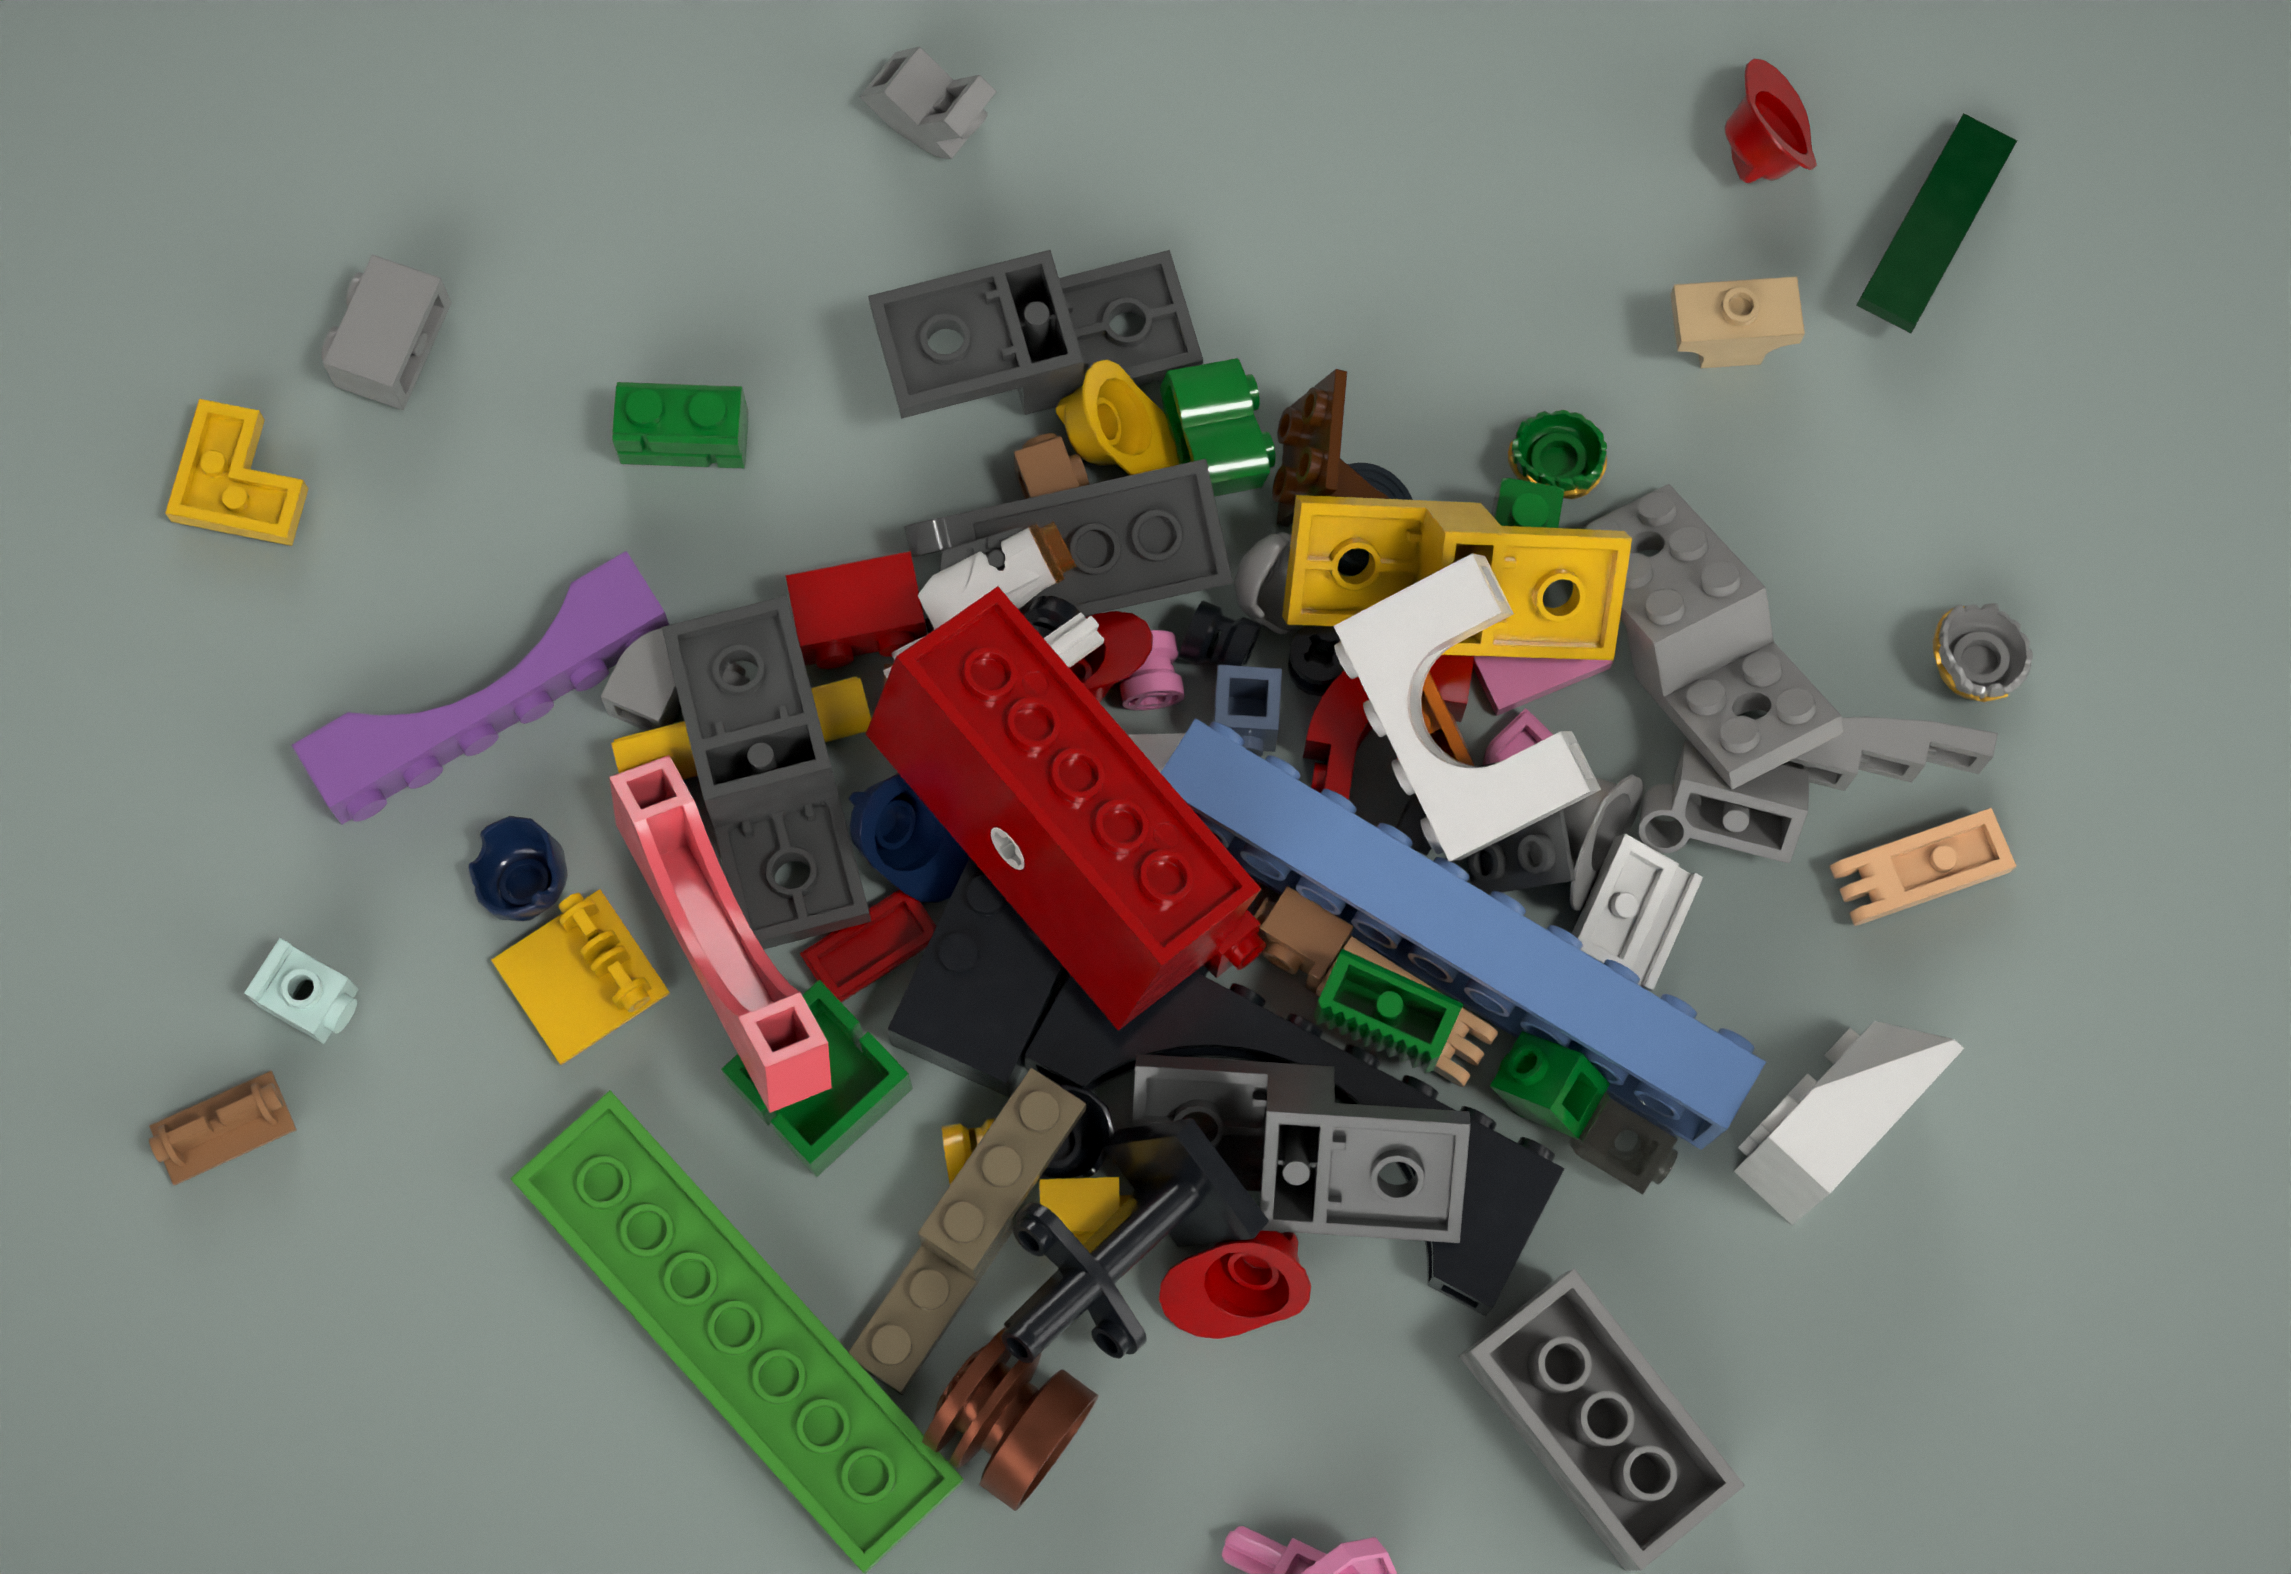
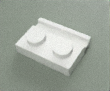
(1636, 909)

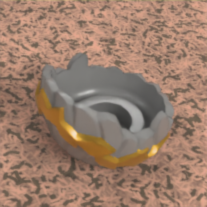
(1981, 652)

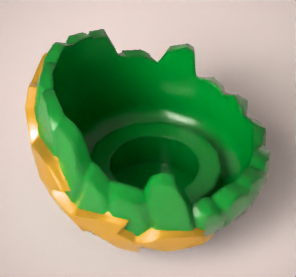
(1559, 452)

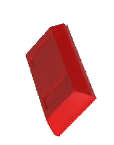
(865, 952)

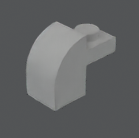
(927, 103)
(644, 686)

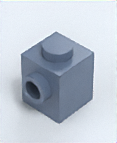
(1249, 704)

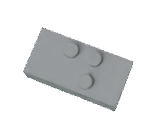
(1601, 1421)

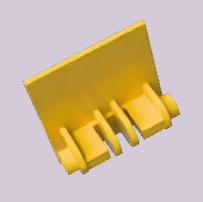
(580, 975)

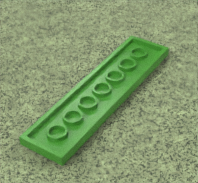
(738, 1331)

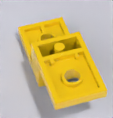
(1422, 536)

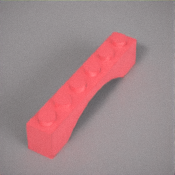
(751, 997)

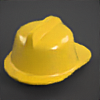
(1116, 422)

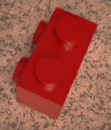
(856, 609)

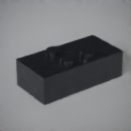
(978, 988)

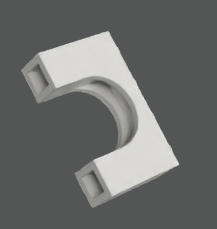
(1392, 653)

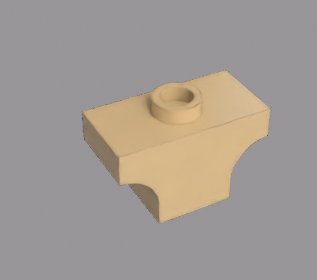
(1736, 319)

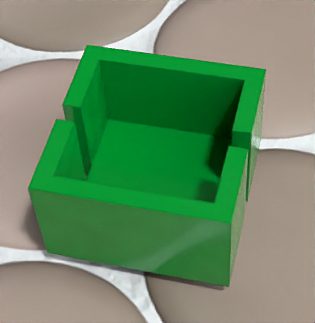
(860, 1094)

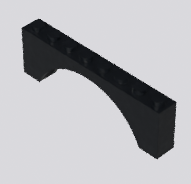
(1202, 1019)

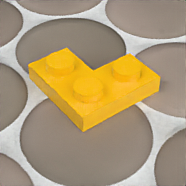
(220, 489)

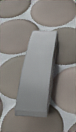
(1894, 750)

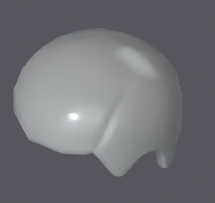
(1262, 582)

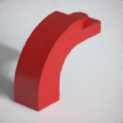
(1342, 725)

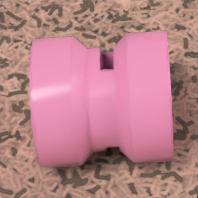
(1155, 682)

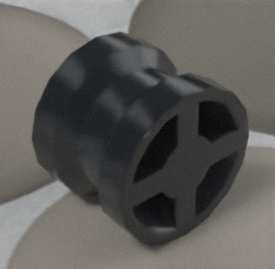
(1318, 671)

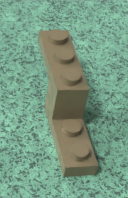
(966, 1230)

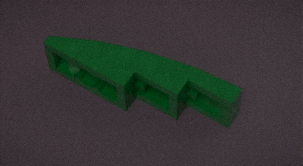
(1936, 223)

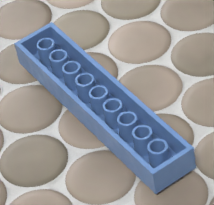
(1461, 937)

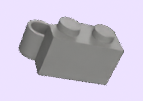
(1753, 818)

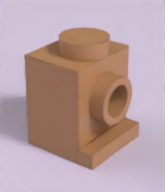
(1046, 468)
(1301, 935)

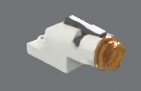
(1014, 560)

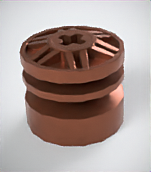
(1009, 1419)

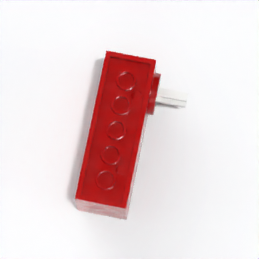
(1059, 803)

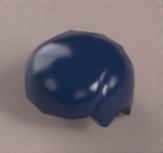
(518, 869)

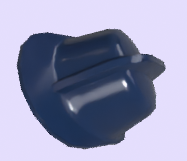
(906, 840)

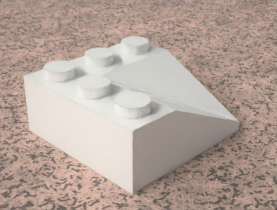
(1836, 1121)

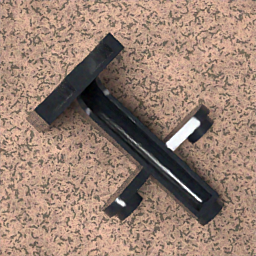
(1178, 1191)

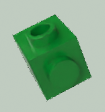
(1549, 1084)

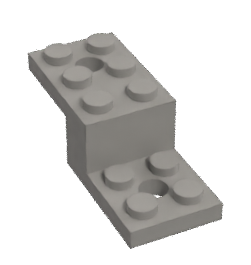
(1708, 643)

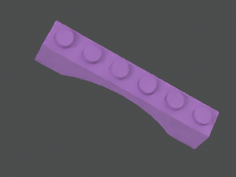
(371, 757)

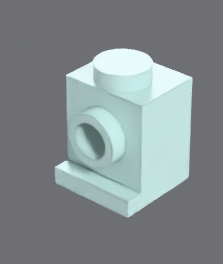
(281, 978)

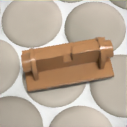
(221, 1128)

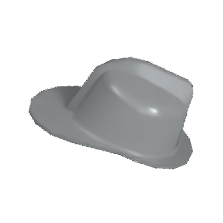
(1594, 825)

